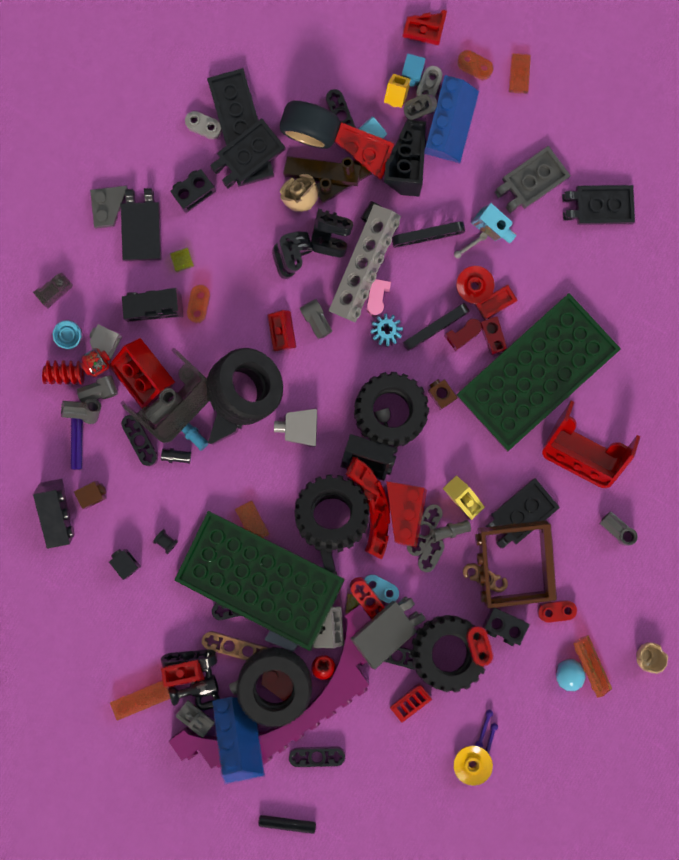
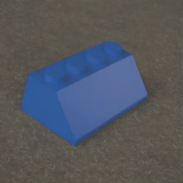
(452, 119)
(237, 742)

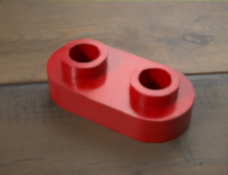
(557, 611)
(482, 644)

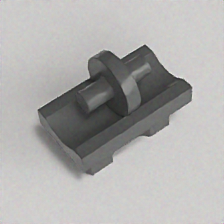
(195, 719)

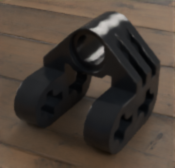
(324, 227)
(291, 249)

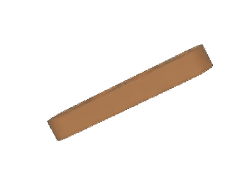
(239, 644)

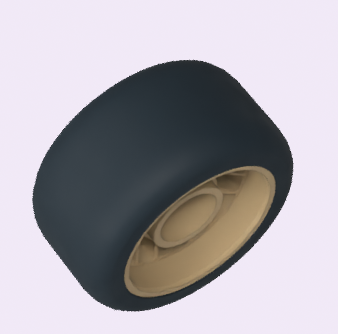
(309, 124)

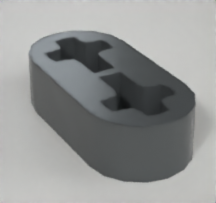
(435, 557)

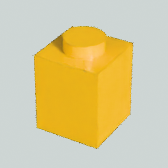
(397, 90)

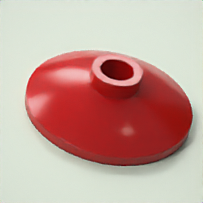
(482, 278)

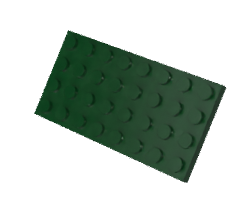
(538, 372)
(259, 580)

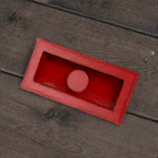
(281, 330)
(182, 673)

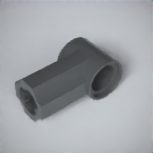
(314, 315)
(102, 388)
(162, 407)
(87, 410)
(617, 528)

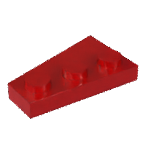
(365, 148)

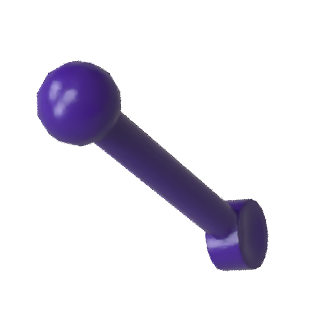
(489, 713)
(494, 727)

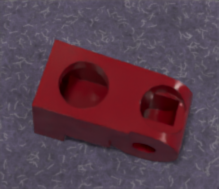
(493, 335)
(463, 336)

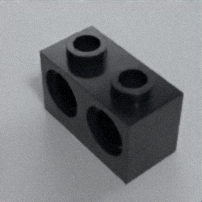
(196, 195)
(507, 622)

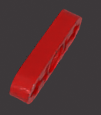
(368, 593)

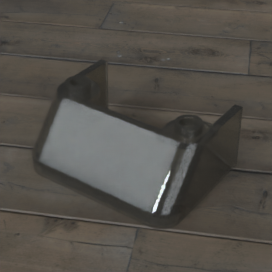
(193, 400)

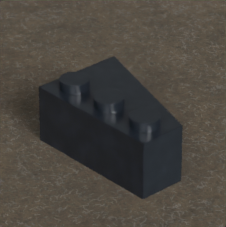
(152, 305)
(53, 513)

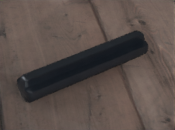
(287, 824)

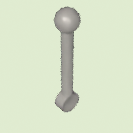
(483, 236)

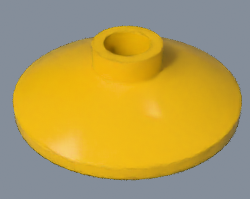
(473, 775)

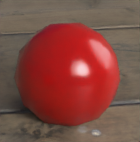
(323, 667)

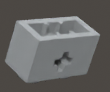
(332, 630)

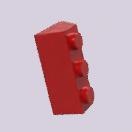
(141, 372)

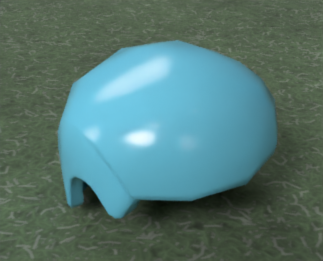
(67, 334)
(570, 675)

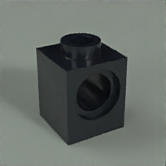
(124, 563)

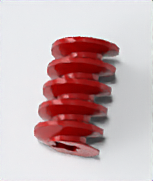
(63, 373)

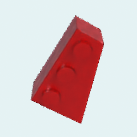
(406, 512)

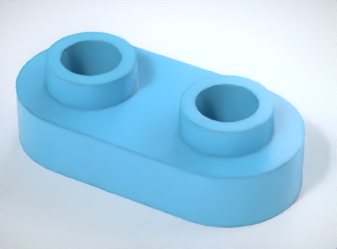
(382, 587)

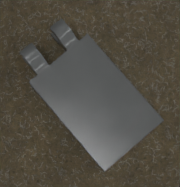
(533, 179)
(387, 632)

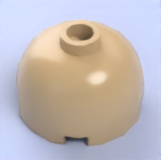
(300, 193)

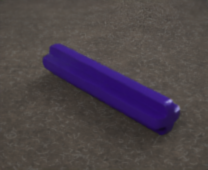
(76, 443)

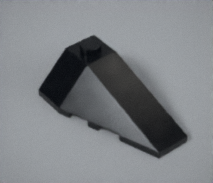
(406, 161)

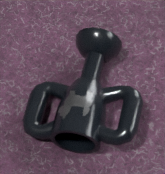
(198, 689)

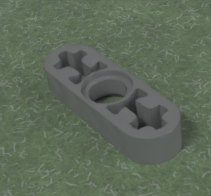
(435, 519)

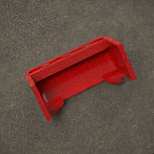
(584, 456)

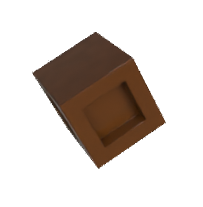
(442, 402)
(90, 494)

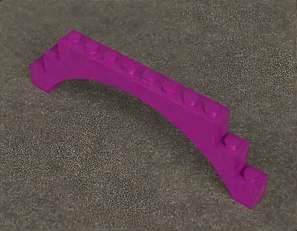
(339, 690)

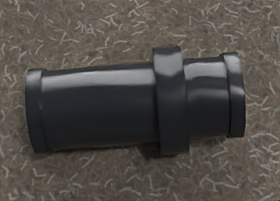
(175, 456)

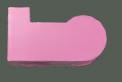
(375, 305)

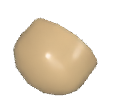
(651, 658)

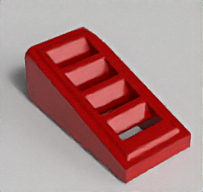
(418, 688)

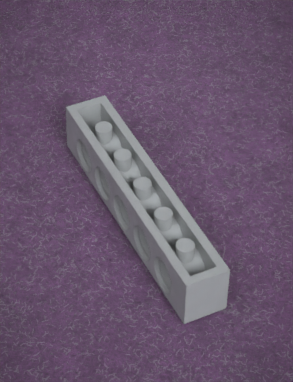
(362, 254)

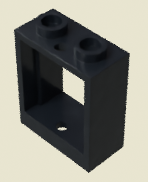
(373, 454)

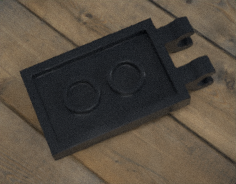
(248, 153)
(601, 205)
(140, 227)
(527, 505)

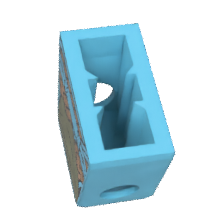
(489, 218)

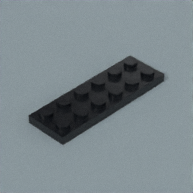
(236, 112)

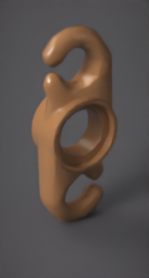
(493, 577)

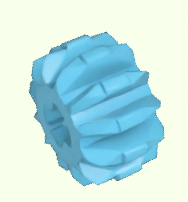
(391, 325)

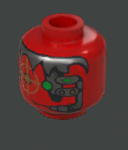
(95, 362)

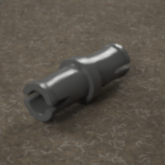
(451, 530)

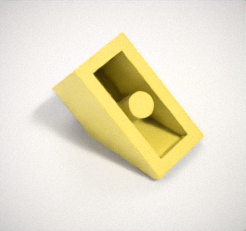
(464, 497)

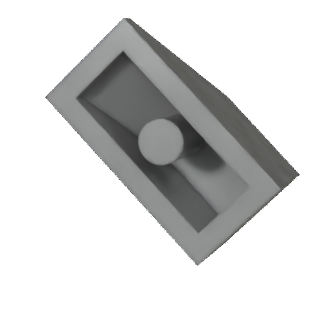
(104, 340)

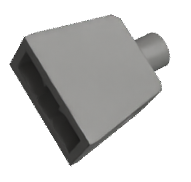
(299, 427)

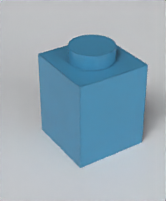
(413, 69)

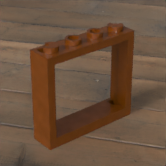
(549, 592)

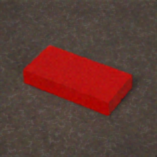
(497, 302)

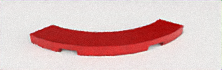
(378, 506)

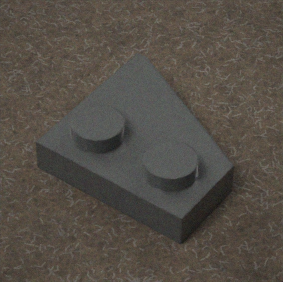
(106, 205)

